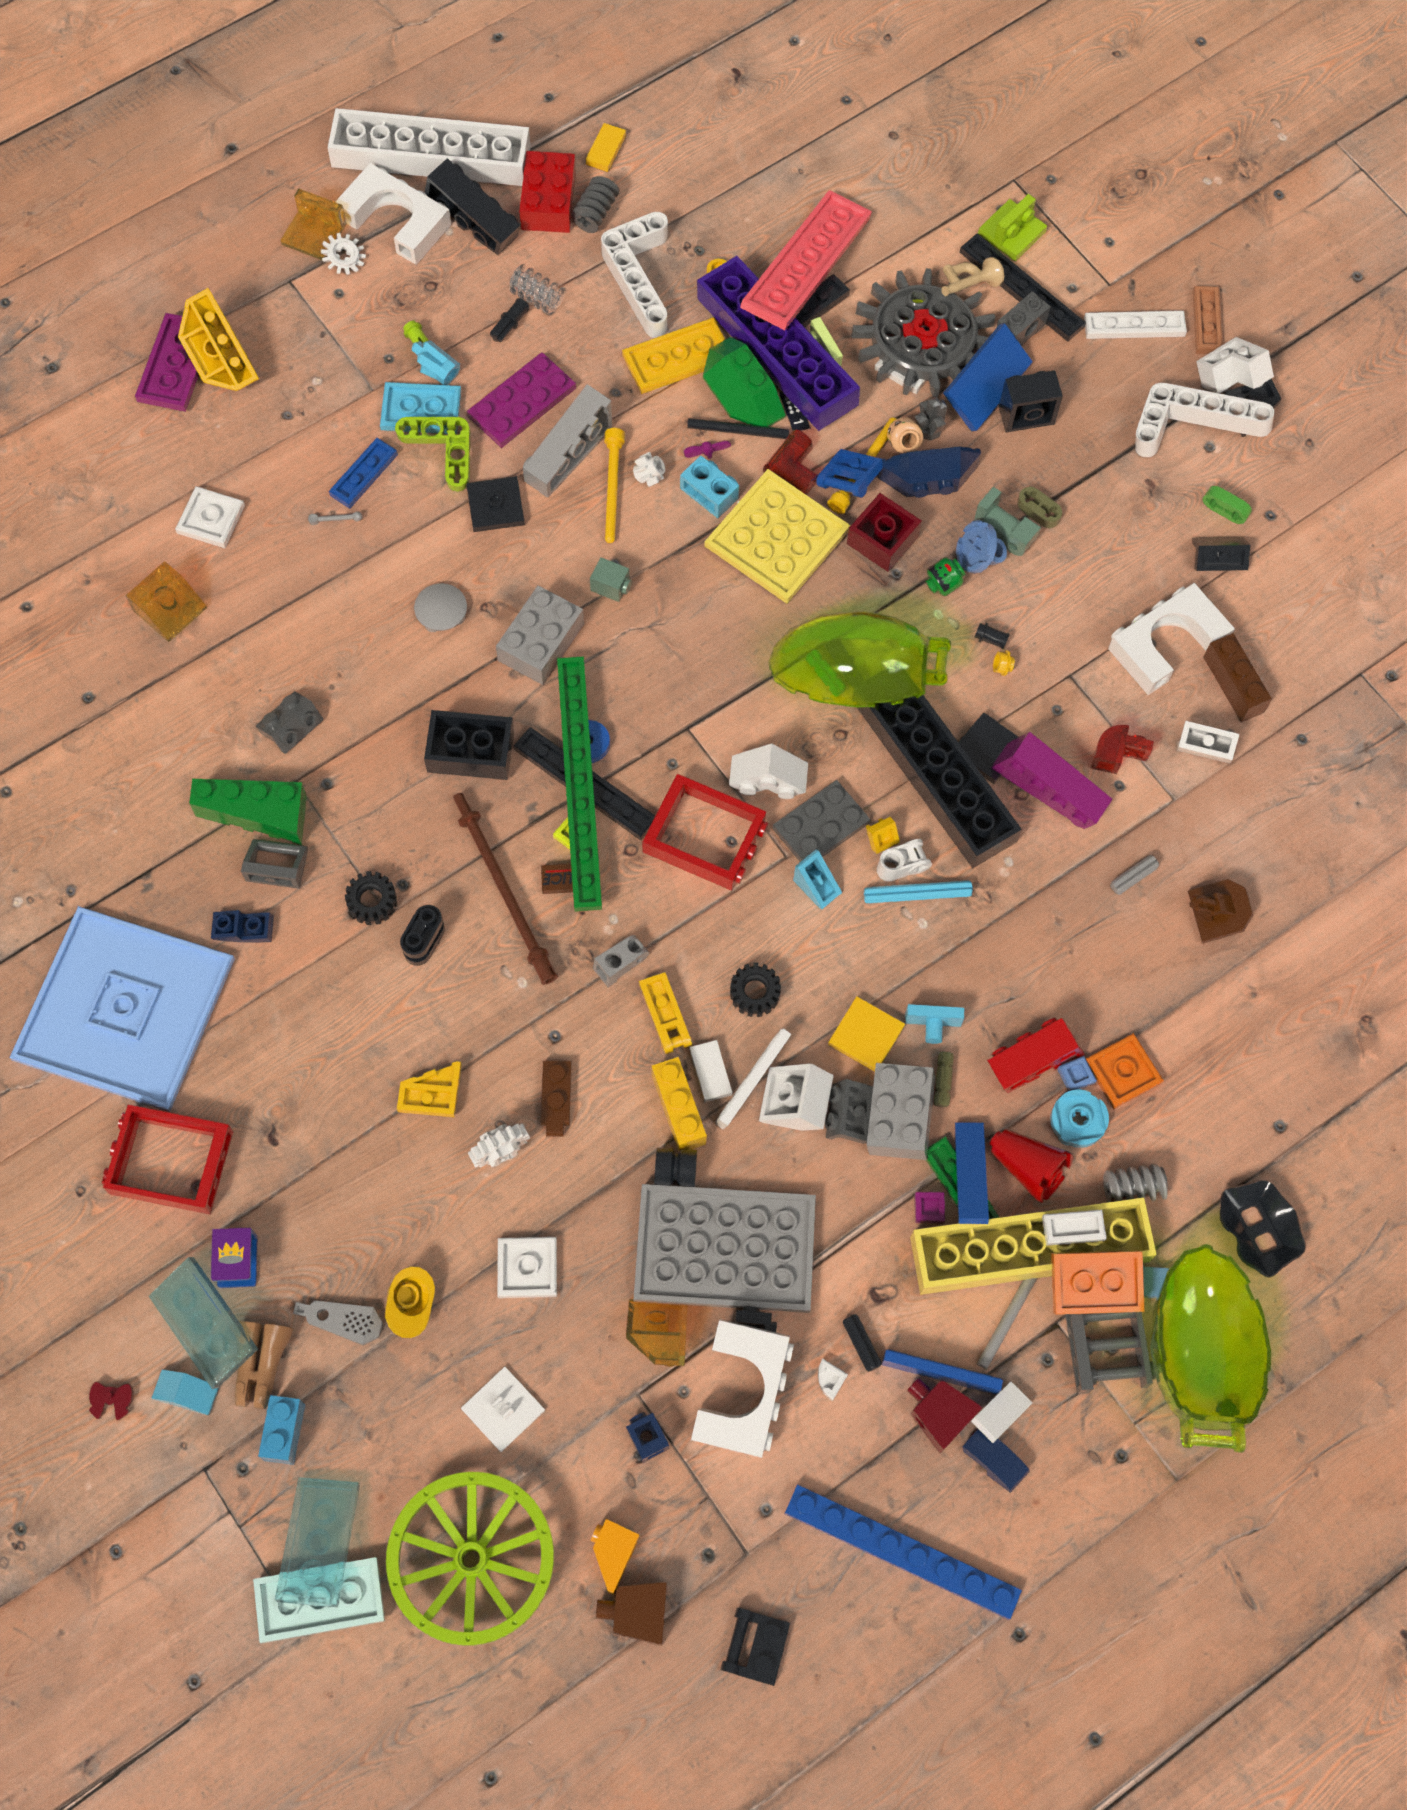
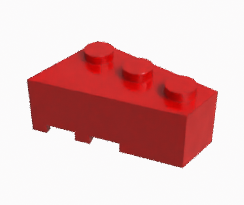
(1034, 1054)

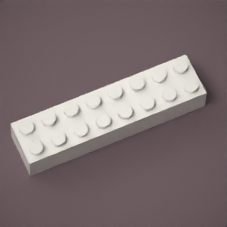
(422, 143)

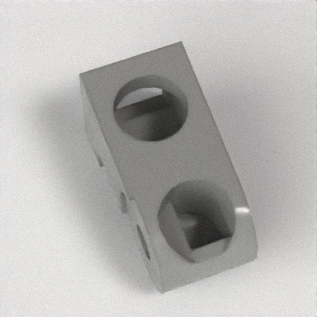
(619, 960)

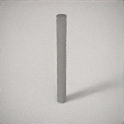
(1005, 1323)

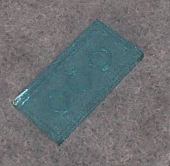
(203, 1322)
(317, 1542)

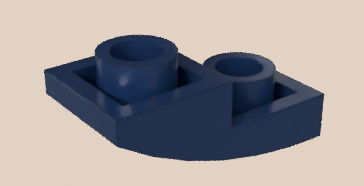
(240, 927)
(997, 1459)

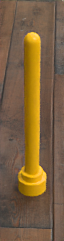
(614, 439)
(840, 500)

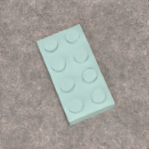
(358, 1605)

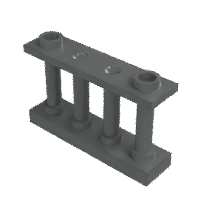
(1083, 1346)

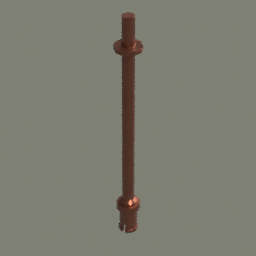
(537, 955)

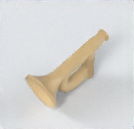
(991, 272)

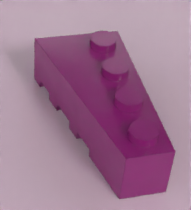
(1051, 780)

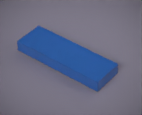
(363, 473)

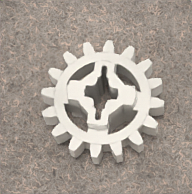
(499, 1145)

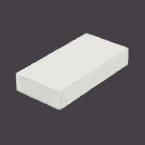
(710, 1071)
(1074, 1227)
(1001, 1412)

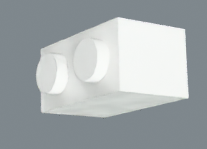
(1208, 742)

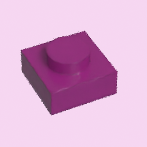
(929, 1207)

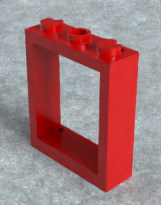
(654, 847)
(213, 1169)

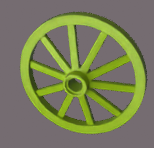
(399, 1534)

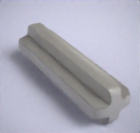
(1134, 874)

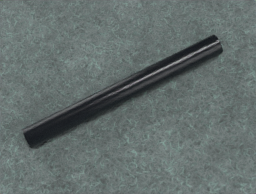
(737, 428)

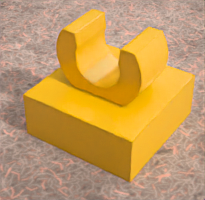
(883, 834)

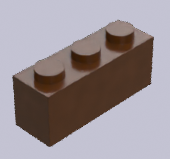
(1237, 677)

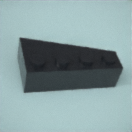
(472, 207)

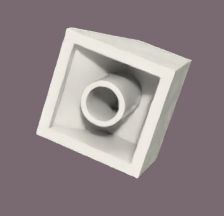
(796, 1097)

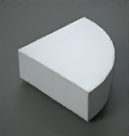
(830, 1379)

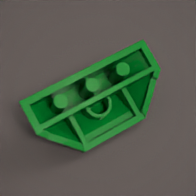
(742, 384)

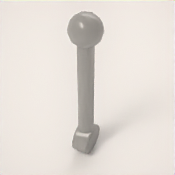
(314, 519)

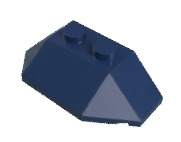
(930, 471)

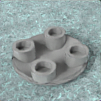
(440, 607)

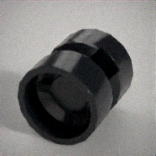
(675, 1167)

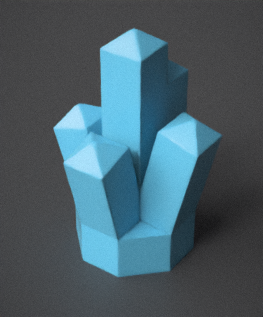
(436, 362)

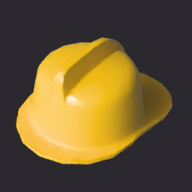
(409, 1302)

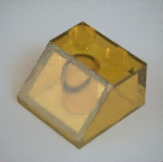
(166, 601)

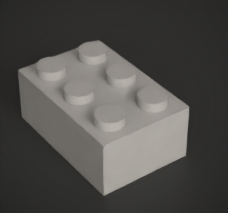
(540, 635)
(901, 1111)

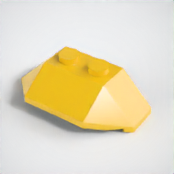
(214, 344)

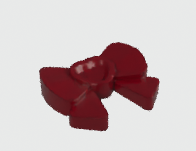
(119, 1396)

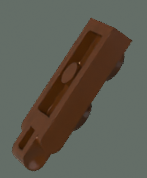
(556, 1097)

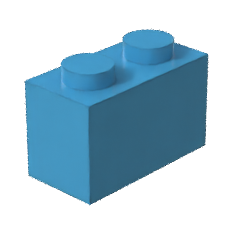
(281, 1430)

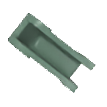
(1007, 527)

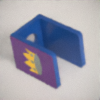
(234, 1257)

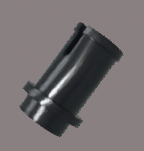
(991, 635)

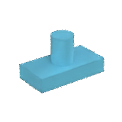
(934, 1018)

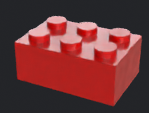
(547, 191)

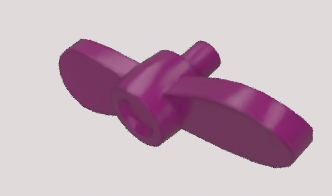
(706, 449)

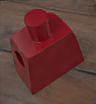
(941, 1411)

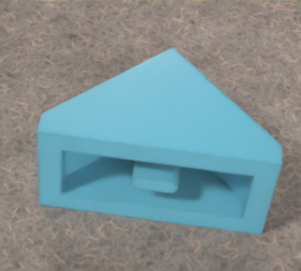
(816, 880)
(184, 1391)

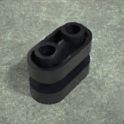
(422, 935)

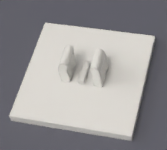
(502, 1409)

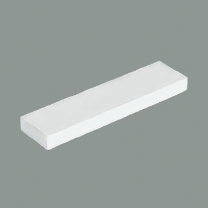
(1135, 324)
(752, 1078)

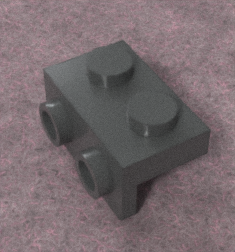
(290, 721)

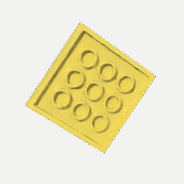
(777, 536)

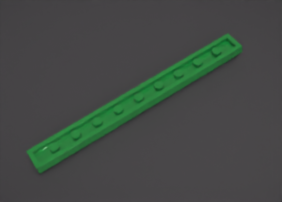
(579, 784)

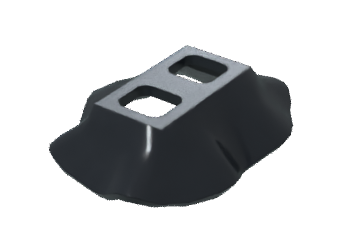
(1278, 1219)

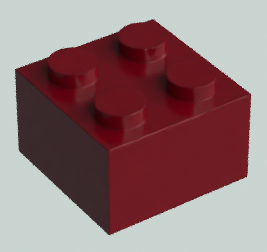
(884, 532)

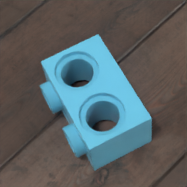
(705, 490)

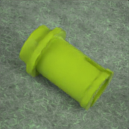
(413, 331)

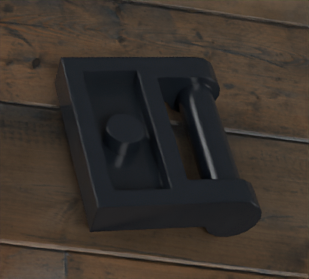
(765, 1650)

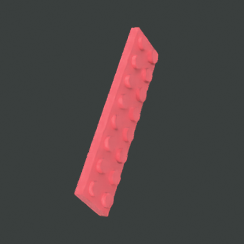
(806, 260)

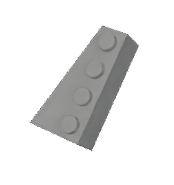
(569, 441)

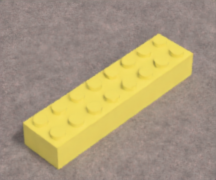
(1016, 1247)

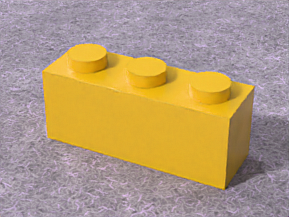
(678, 1104)

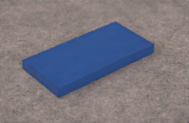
(981, 382)

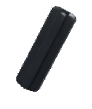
(862, 1343)

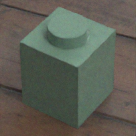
(610, 579)

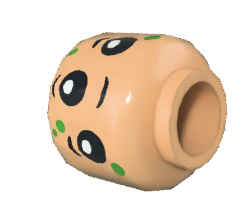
(905, 435)

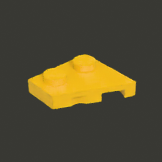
(432, 1093)

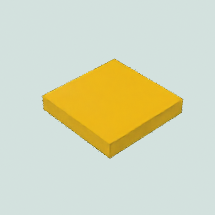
(866, 1034)

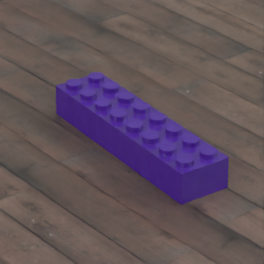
(788, 356)

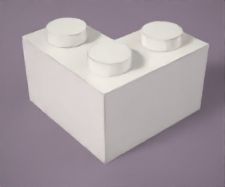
(1235, 363)
(768, 769)

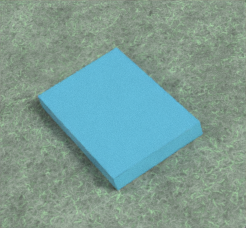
(418, 401)

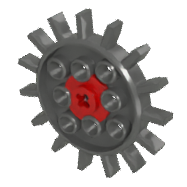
(921, 330)

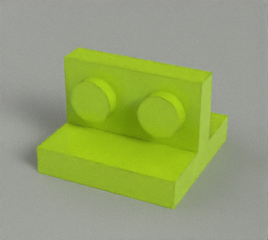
(1013, 227)

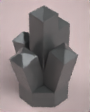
(931, 418)

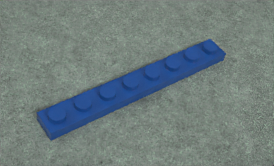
(903, 1552)

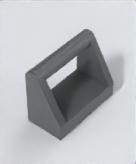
(272, 874)

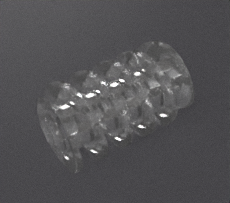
(536, 291)

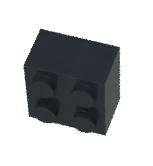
(1030, 401)

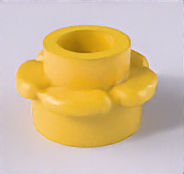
(1003, 663)

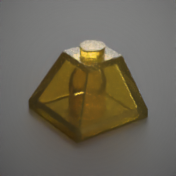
(658, 1331)

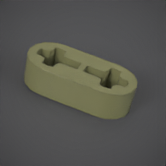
(1041, 506)

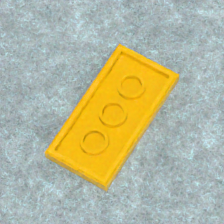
(672, 355)

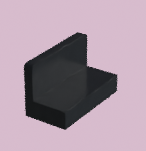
(1221, 553)

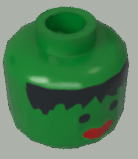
(945, 576)

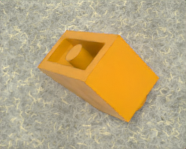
(613, 1551)

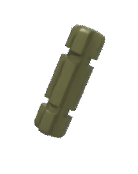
(943, 1079)

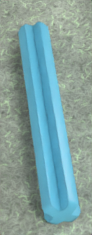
(918, 891)

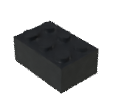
(469, 744)

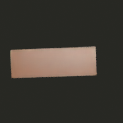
(1207, 319)

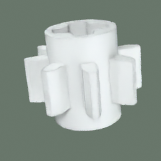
(649, 469)

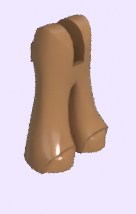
(273, 1344)

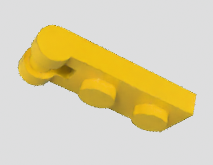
(665, 1012)

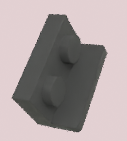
(849, 1111)

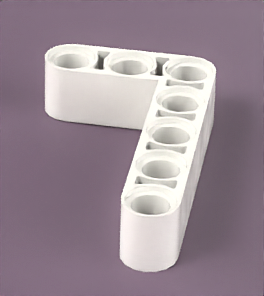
(619, 252)
(1200, 408)

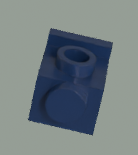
(652, 1448)

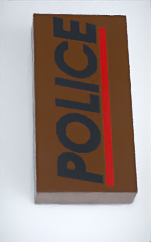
(556, 878)

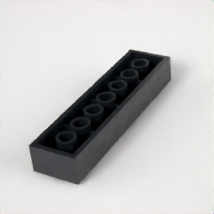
(944, 777)

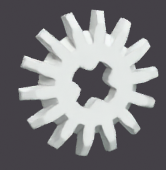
(351, 250)

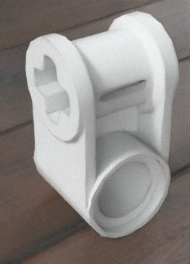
(908, 860)

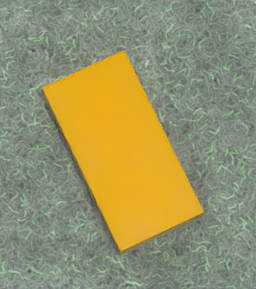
(605, 147)

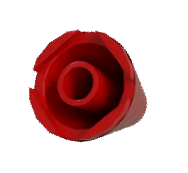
(1031, 1162)

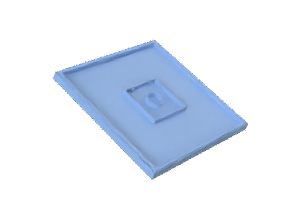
(123, 1008)

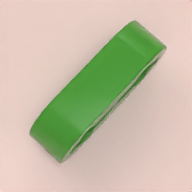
(1227, 505)

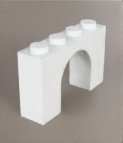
(377, 189)
(1186, 609)
(748, 1431)

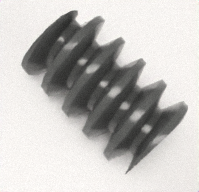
(595, 203)

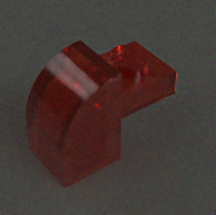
(1117, 743)

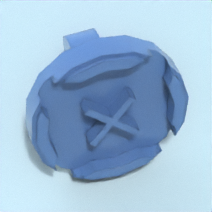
(979, 547)

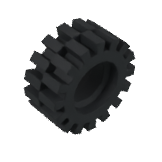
(366, 883)
(755, 973)

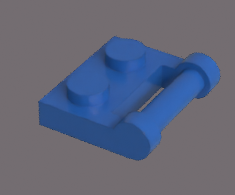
(852, 466)

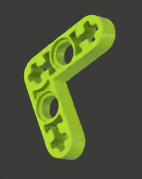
(451, 440)

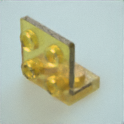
(313, 224)

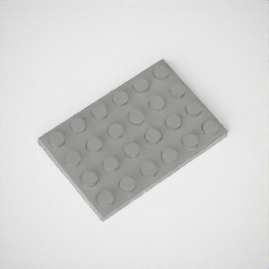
(725, 1248)

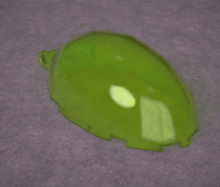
(858, 659)
(1210, 1348)

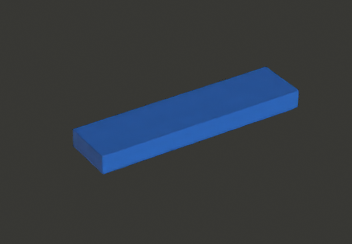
(971, 1173)
(942, 1372)

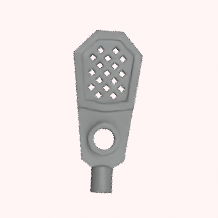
(337, 1319)

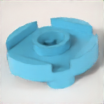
(1069, 1131)

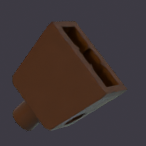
(637, 1612)

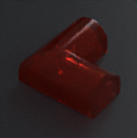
(788, 459)

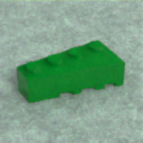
(253, 805)

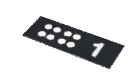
(796, 418)

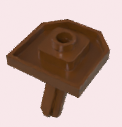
(1220, 909)

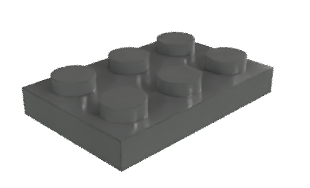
(821, 822)

